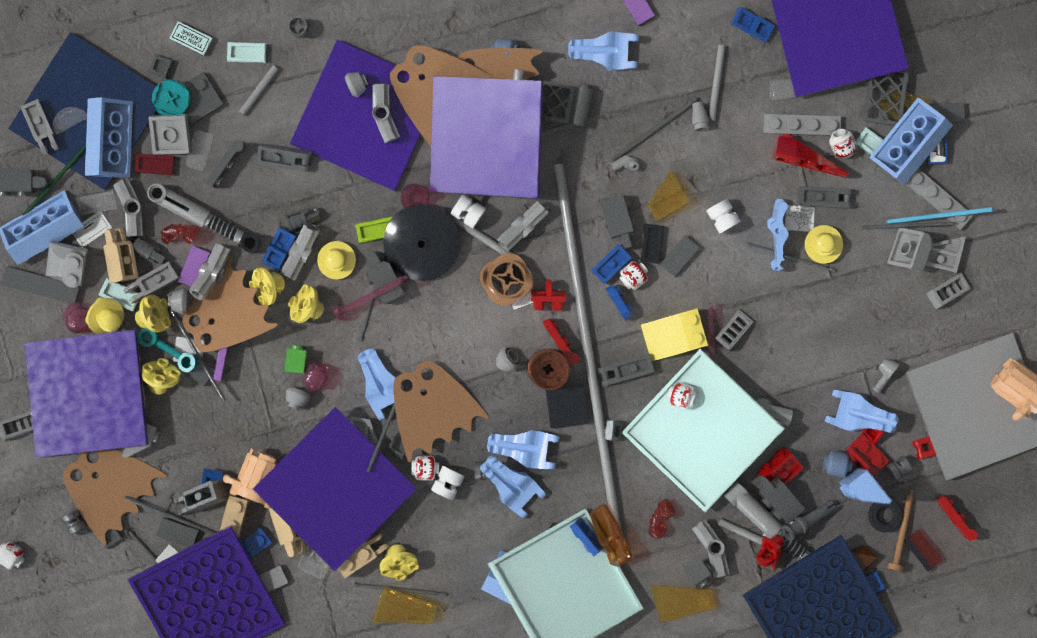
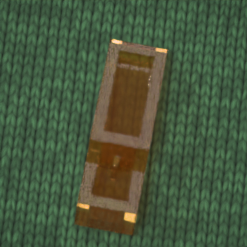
(610, 536)

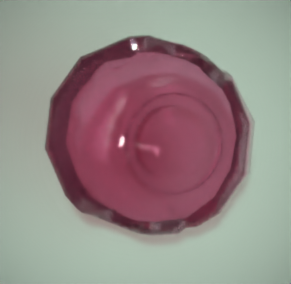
(414, 194)
(75, 317)

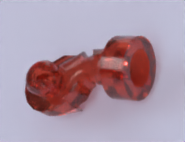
(172, 231)
(657, 526)

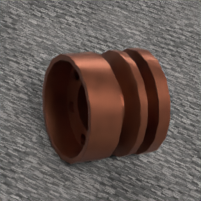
(554, 378)

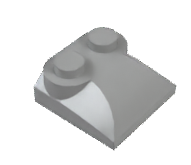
(910, 249)
(66, 263)

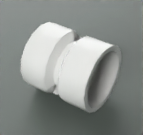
(468, 211)
(723, 215)
(450, 476)

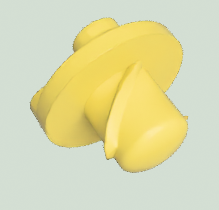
(823, 244)
(336, 260)
(267, 285)
(305, 305)
(153, 314)
(105, 316)
(160, 375)
(398, 563)

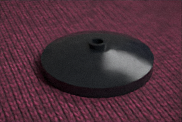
(425, 224)

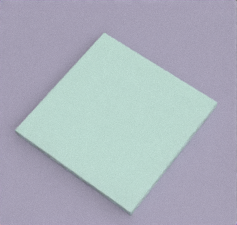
(709, 442)
(563, 587)

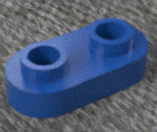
(616, 294)

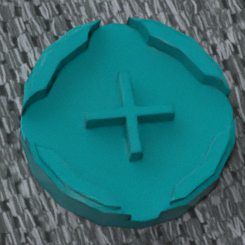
(171, 97)

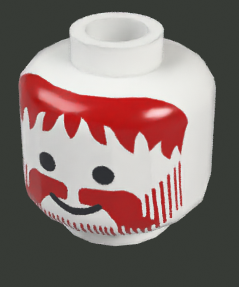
(843, 143)
(633, 275)
(682, 396)
(425, 467)
(11, 555)

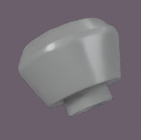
(356, 83)
(179, 301)
(508, 359)
(297, 397)

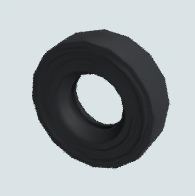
(885, 527)

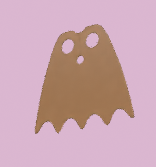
(500, 65)
(417, 94)
(232, 309)
(437, 413)
(102, 499)

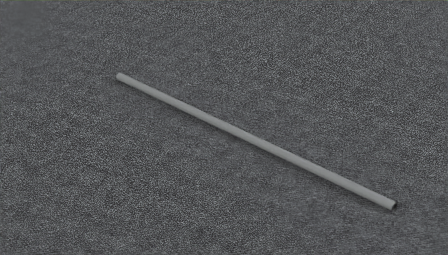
(586, 340)

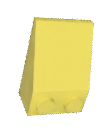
(674, 335)

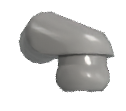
(627, 162)

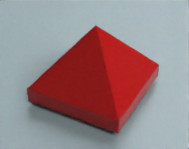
(873, 435)

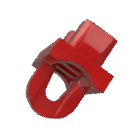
(557, 297)
(770, 552)

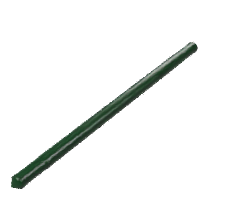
(55, 180)

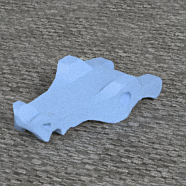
(607, 50)
(780, 233)
(378, 382)
(858, 414)
(526, 448)
(513, 486)

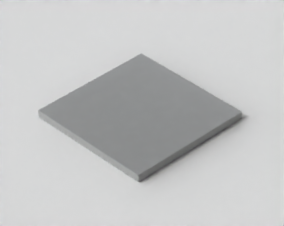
(964, 414)

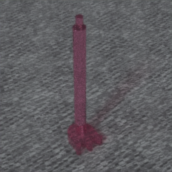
(340, 311)
(711, 332)

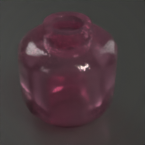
(316, 376)

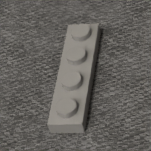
(801, 124)
(937, 197)

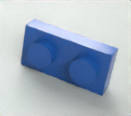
(611, 264)
(586, 535)
(256, 542)

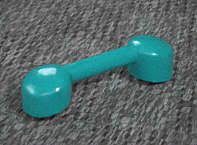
(186, 361)

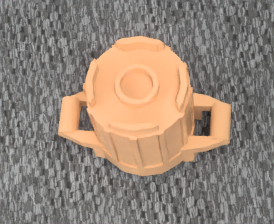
(1018, 387)
(252, 472)

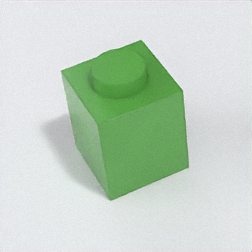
(296, 359)

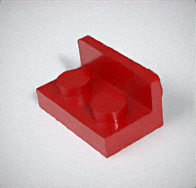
(866, 455)
(781, 465)

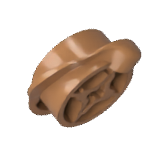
(526, 284)

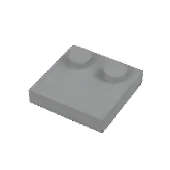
(170, 134)

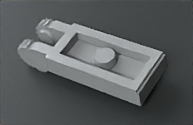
(39, 125)
(152, 282)

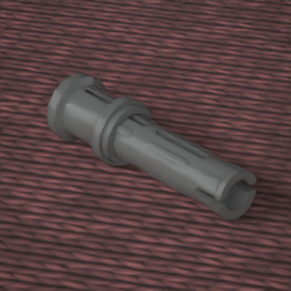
(802, 525)

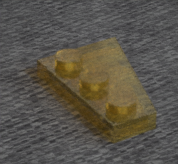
(680, 601)
(403, 607)

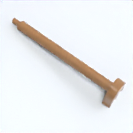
(901, 538)

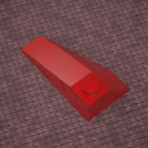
(796, 153)

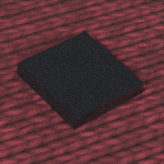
(567, 406)

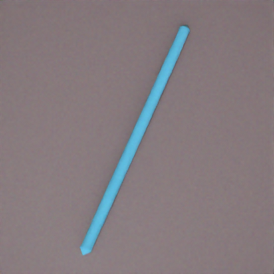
(939, 215)

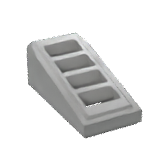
(938, 297)
(722, 341)
(3, 433)

